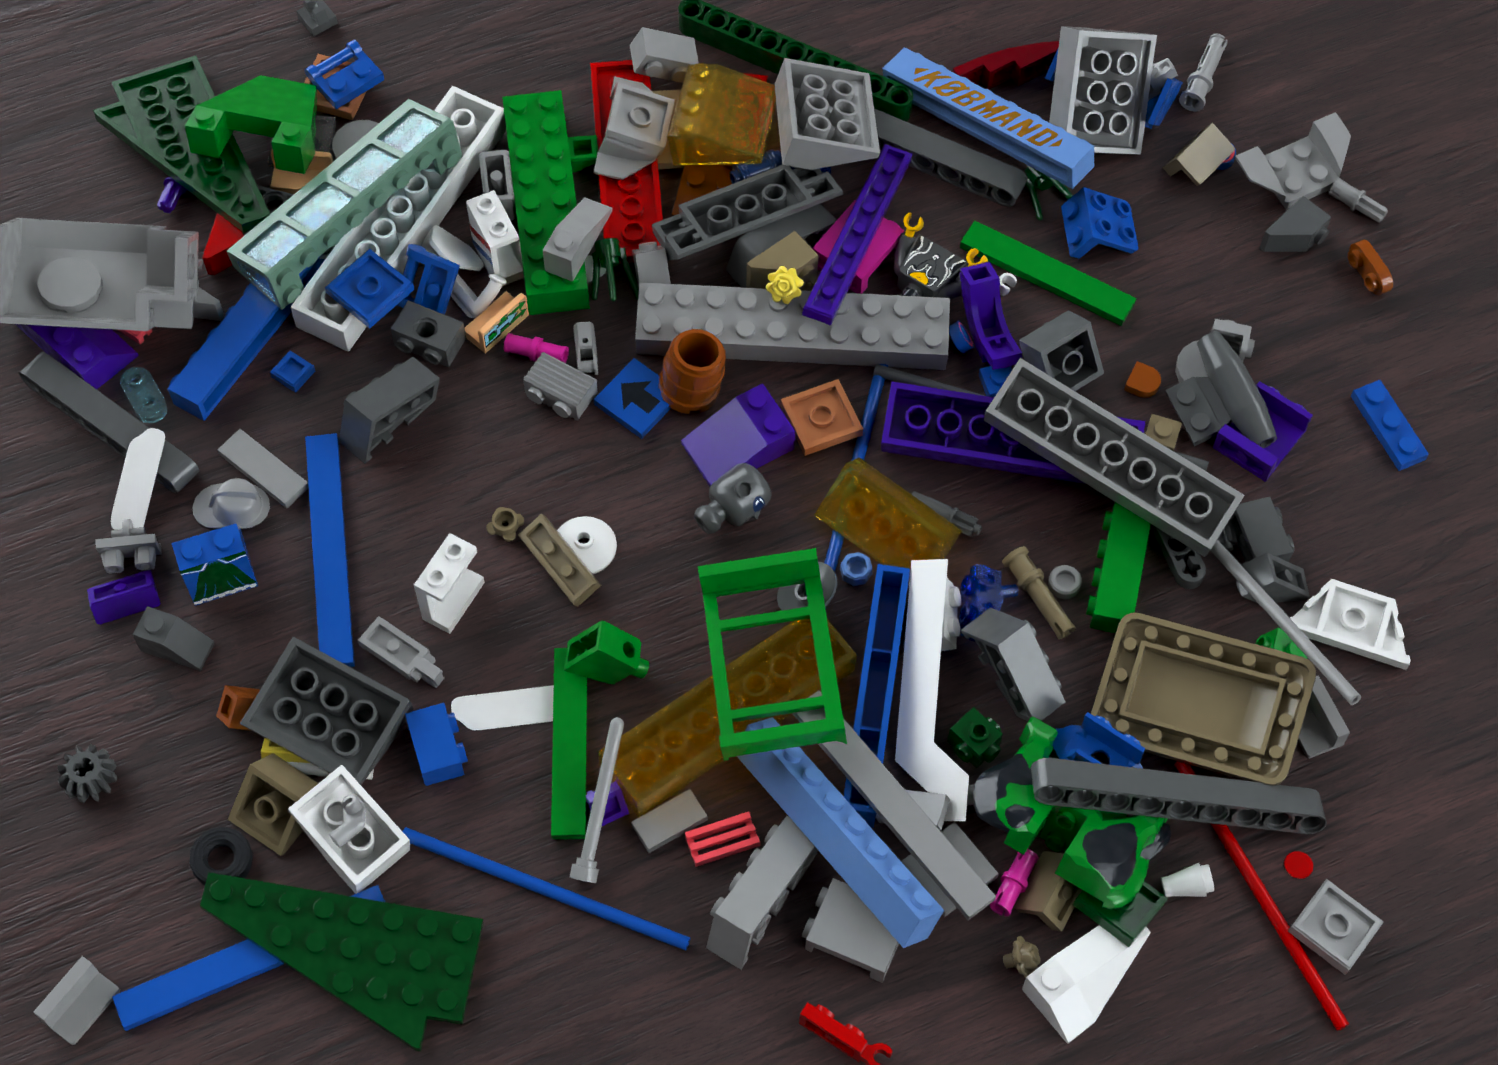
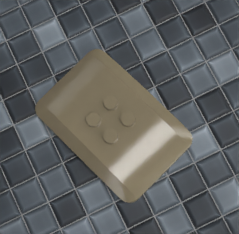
(1205, 698)

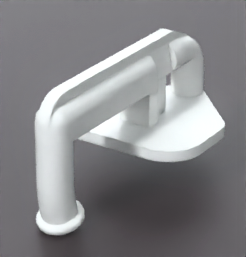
(453, 249)

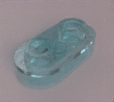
(142, 392)

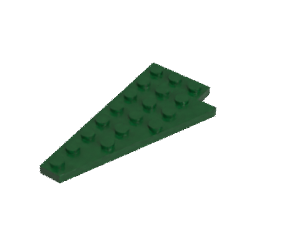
(153, 122)
(370, 954)

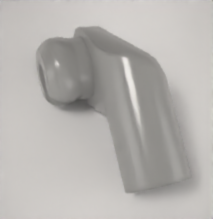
(353, 820)

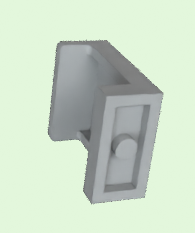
(850, 931)

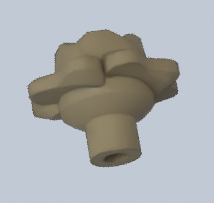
(1023, 957)

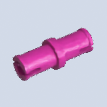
(534, 347)
(1014, 882)

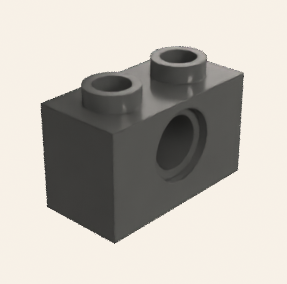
(419, 321)

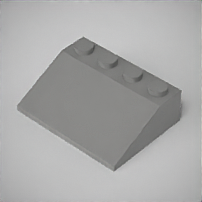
(1103, 87)
(824, 115)

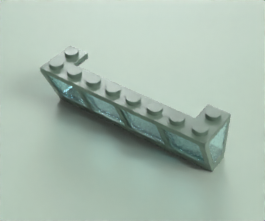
(342, 198)

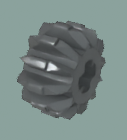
(82, 765)

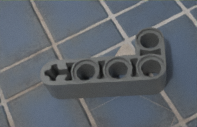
(808, 223)

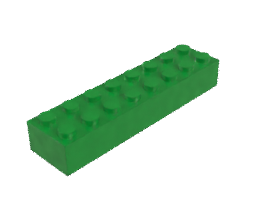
(542, 195)

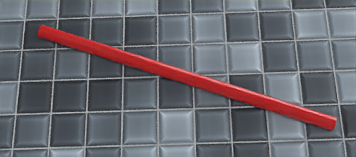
(1276, 918)

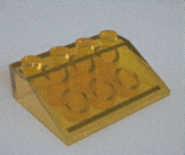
(721, 117)

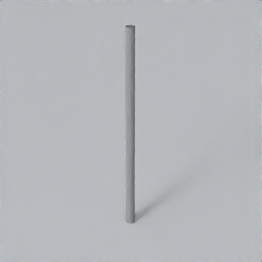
(1286, 624)

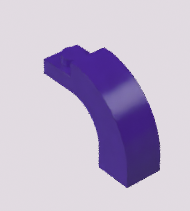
(985, 316)

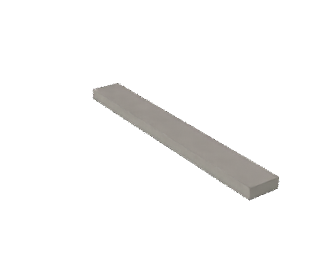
(905, 819)

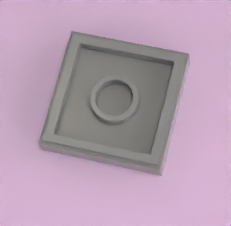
(1335, 926)

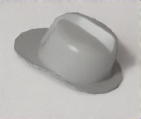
(231, 503)

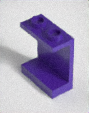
(1289, 422)

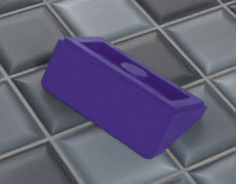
(123, 597)

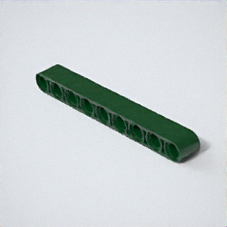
(769, 48)

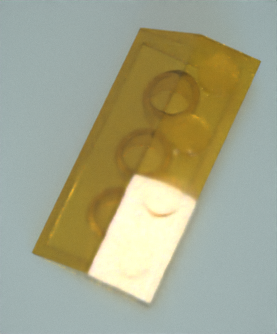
(885, 518)

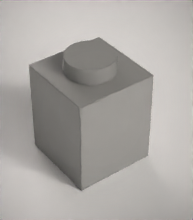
(651, 264)

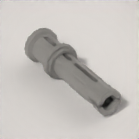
(1201, 80)

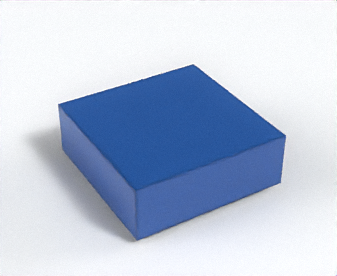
(292, 371)

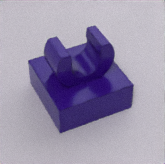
(615, 806)

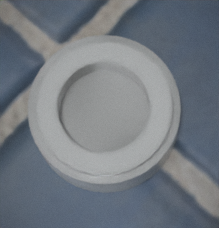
(1064, 582)

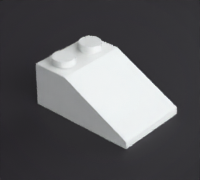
(369, 851)

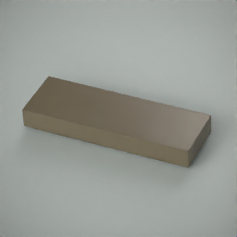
(559, 560)

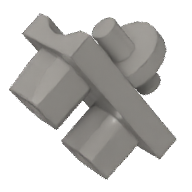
(126, 544)

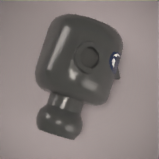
(734, 498)

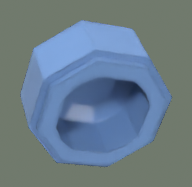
(856, 569)

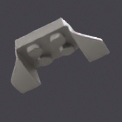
(634, 129)
(1303, 166)

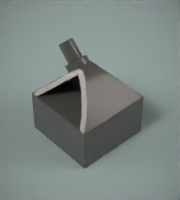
(1064, 350)

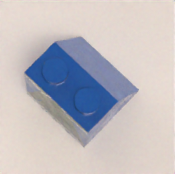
(215, 564)

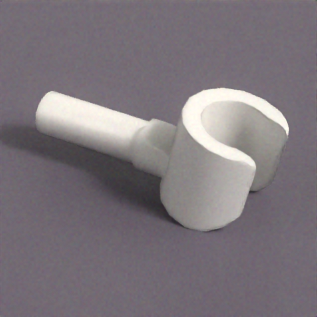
(1009, 279)

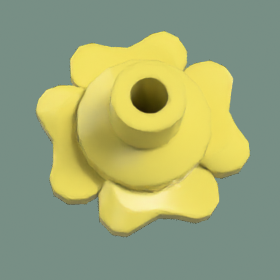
(784, 284)

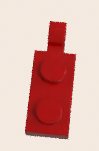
(845, 1038)

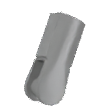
(585, 347)

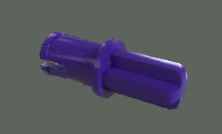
(170, 195)

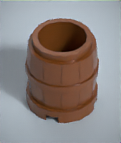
(692, 371)

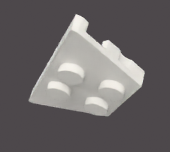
(1355, 622)

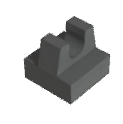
(316, 16)

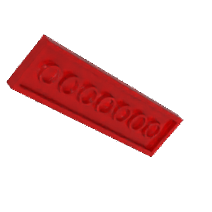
(638, 197)

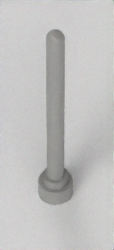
(585, 867)

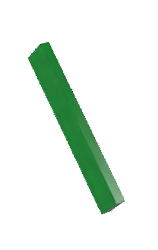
(1049, 273)
(568, 752)

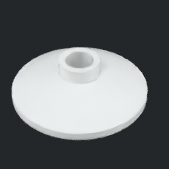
(602, 541)

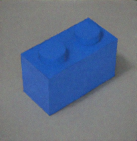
(435, 743)

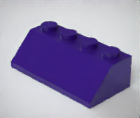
(87, 352)

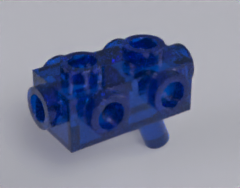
(981, 591)

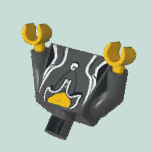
(928, 268)

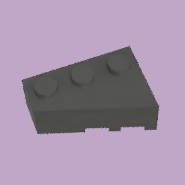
(384, 405)
(1018, 661)

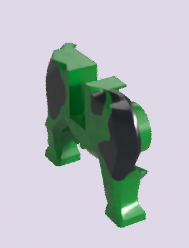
(1102, 849)

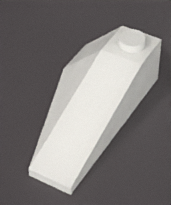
(1080, 980)

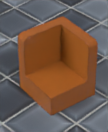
(235, 704)

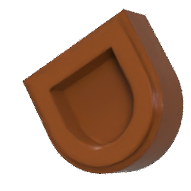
(1143, 381)

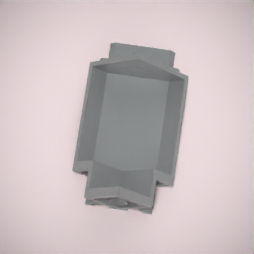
(143, 269)

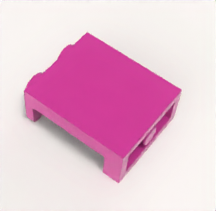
(882, 244)

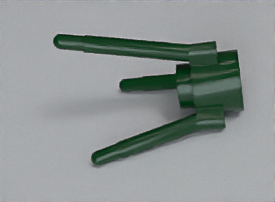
(1043, 182)
(608, 254)

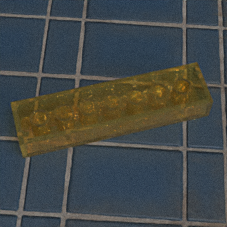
(684, 735)

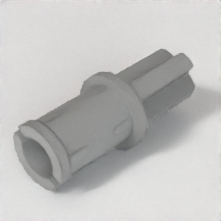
(1357, 200)

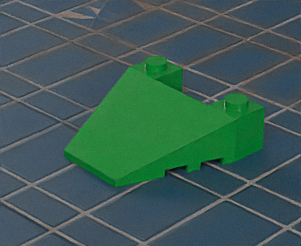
(262, 108)

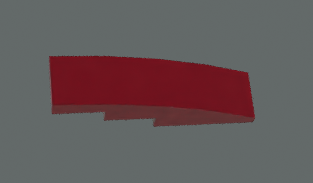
(1018, 63)

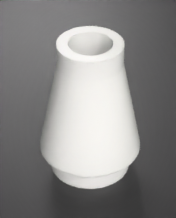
(1191, 881)

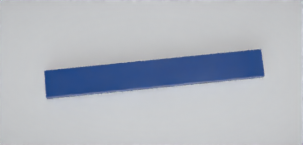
(329, 548)
(200, 979)

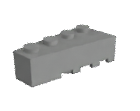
(759, 891)

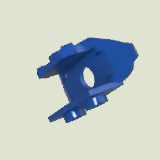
(1095, 736)

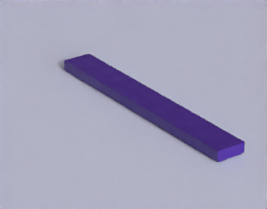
(857, 235)

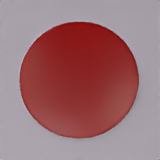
(1298, 864)

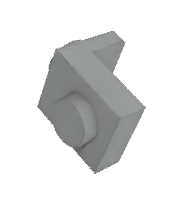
(1236, 335)

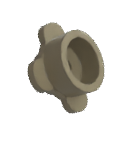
(501, 516)

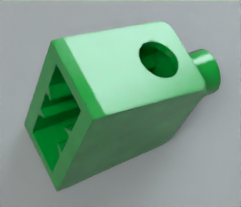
(605, 654)

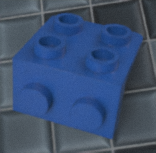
(1096, 219)

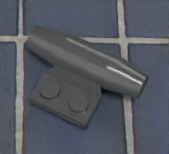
(1222, 397)

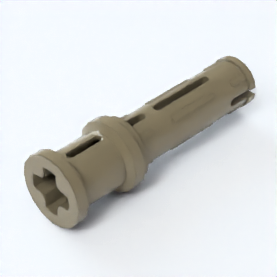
(1031, 580)

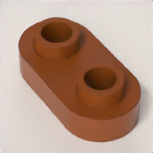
(1371, 267)

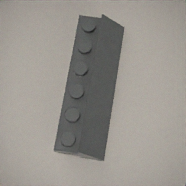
(743, 208)

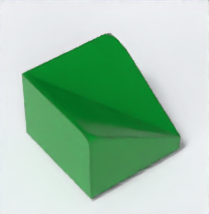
(582, 151)

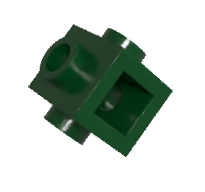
(976, 738)

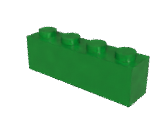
(1120, 568)

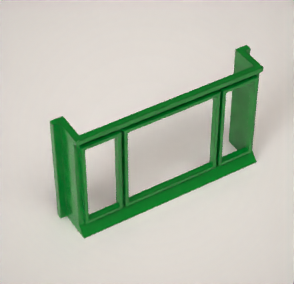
(756, 575)

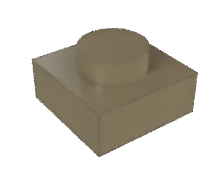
(1164, 430)

